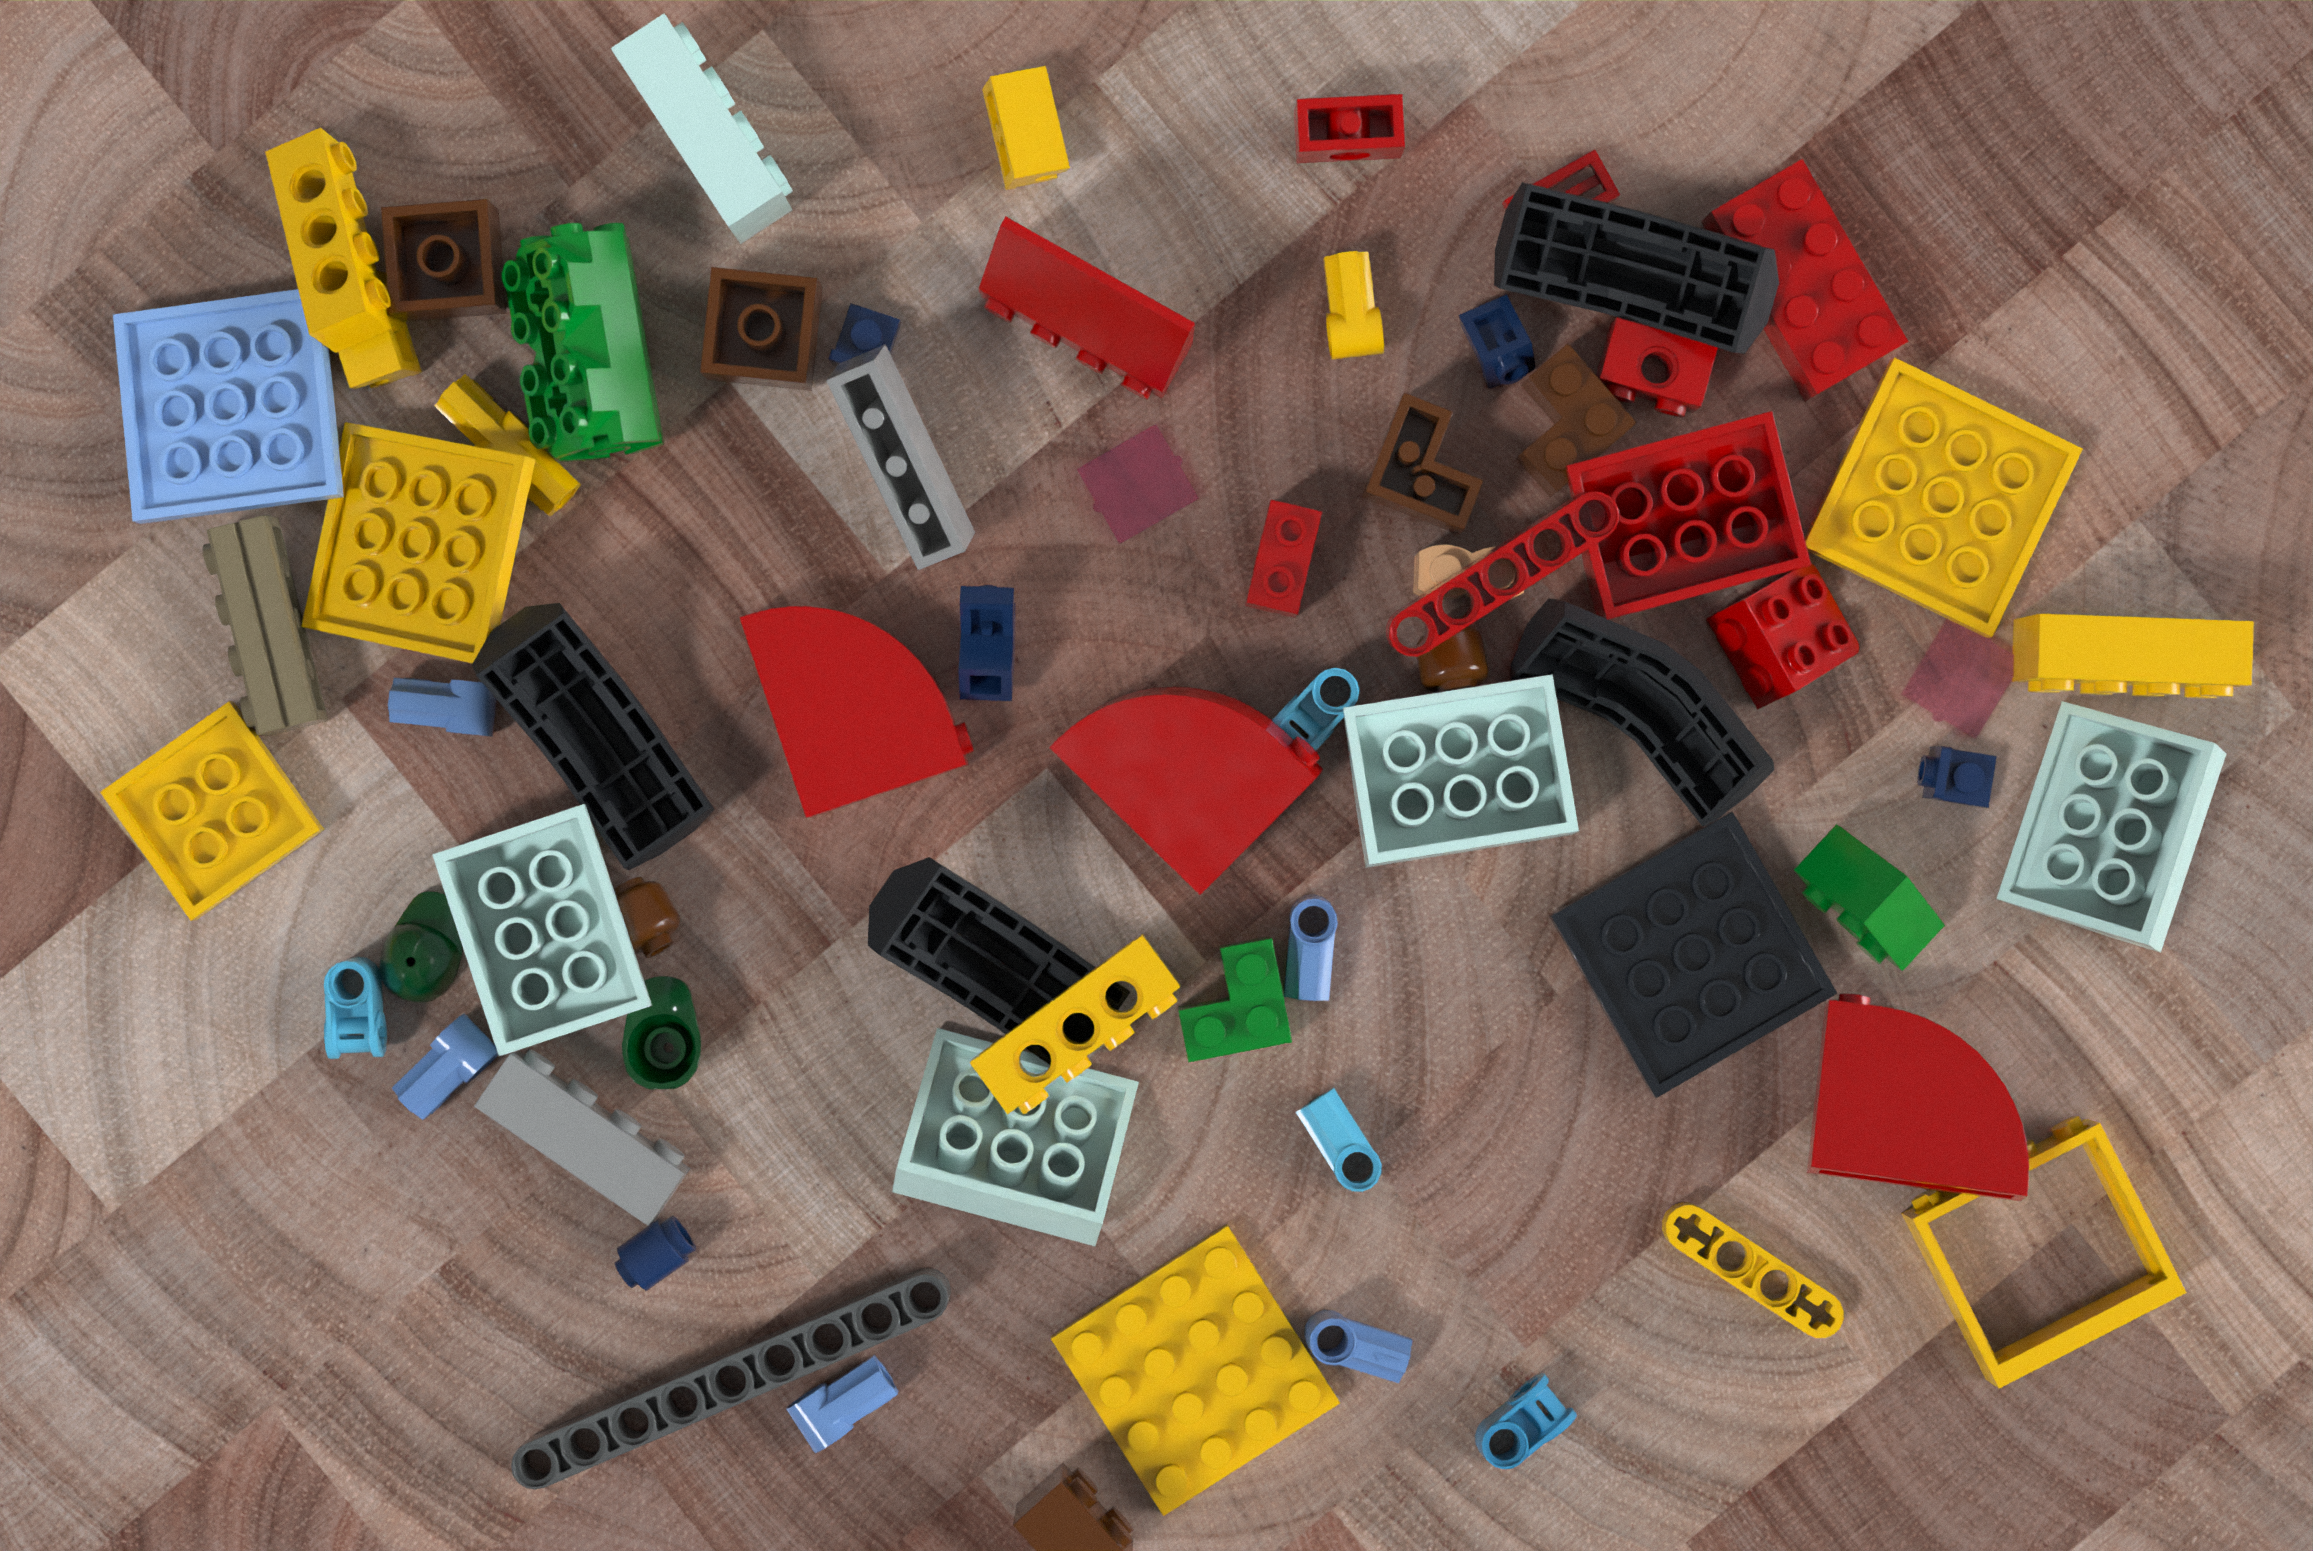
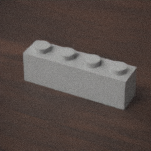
(901, 457)
(583, 1136)

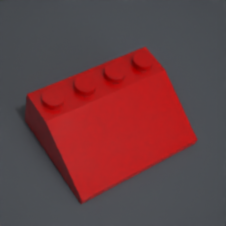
(1085, 310)
(1691, 516)

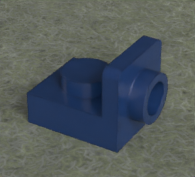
(863, 332)
(1499, 342)
(1957, 776)

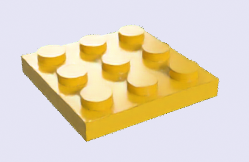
(212, 811)

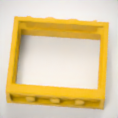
(2085, 1324)

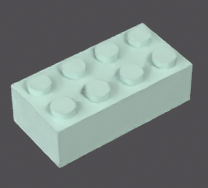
(696, 117)

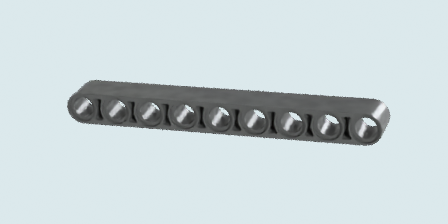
(712, 1395)

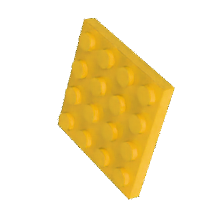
(1941, 497)
(418, 542)
(1195, 1369)

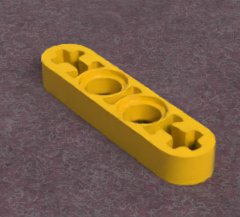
(1754, 1267)

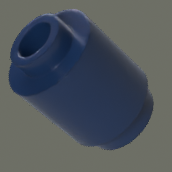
(654, 1253)

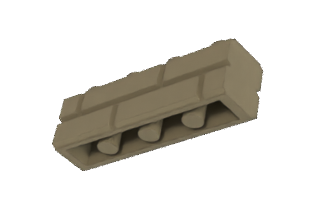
(265, 626)

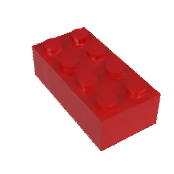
(1826, 306)

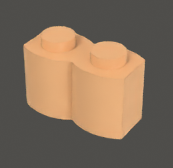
(1441, 561)

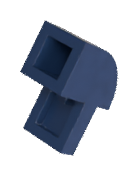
(987, 643)

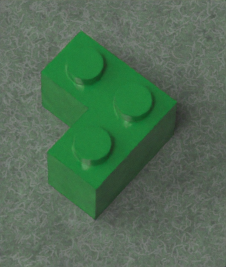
(1871, 896)
(1250, 1016)

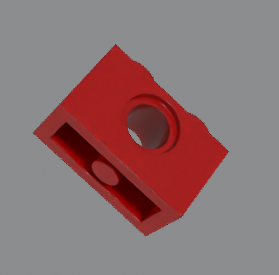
(1349, 128)
(1685, 360)
(1283, 558)

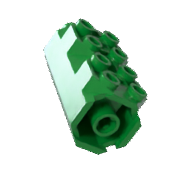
(592, 368)

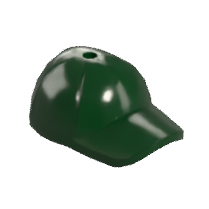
(432, 939)
(649, 1030)

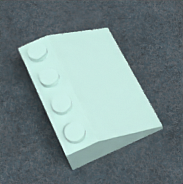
(1459, 771)
(2112, 825)
(542, 929)
(1028, 1169)

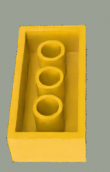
(2137, 652)

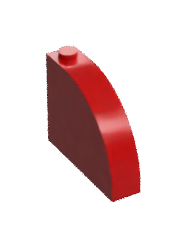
(850, 706)
(1189, 773)
(1912, 1106)

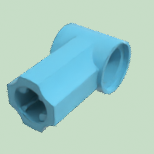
(1337, 1137)

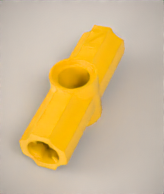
(492, 428)

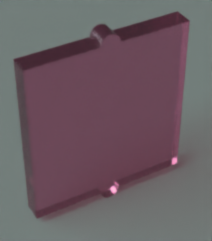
(1137, 484)
(1960, 678)

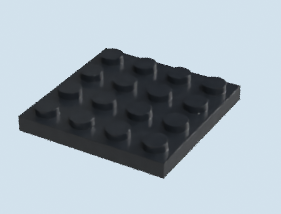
(1693, 954)

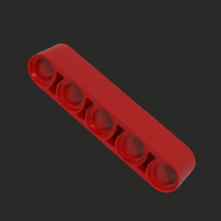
(1528, 570)

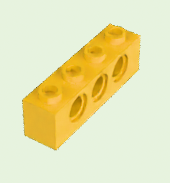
(329, 240)
(1001, 1062)

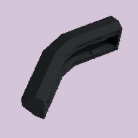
(1636, 267)
(1651, 699)
(592, 732)
(976, 949)

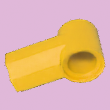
(1352, 319)

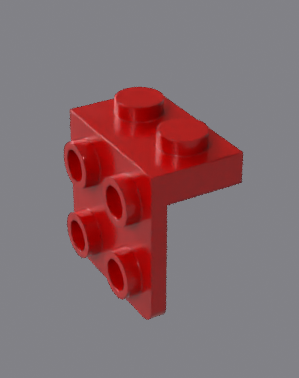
(1784, 635)

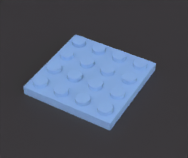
(225, 408)

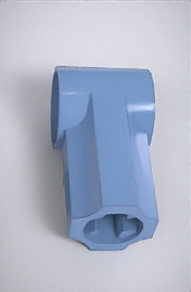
(457, 705)
(1310, 953)
(455, 1058)
(1362, 1346)
(831, 1409)

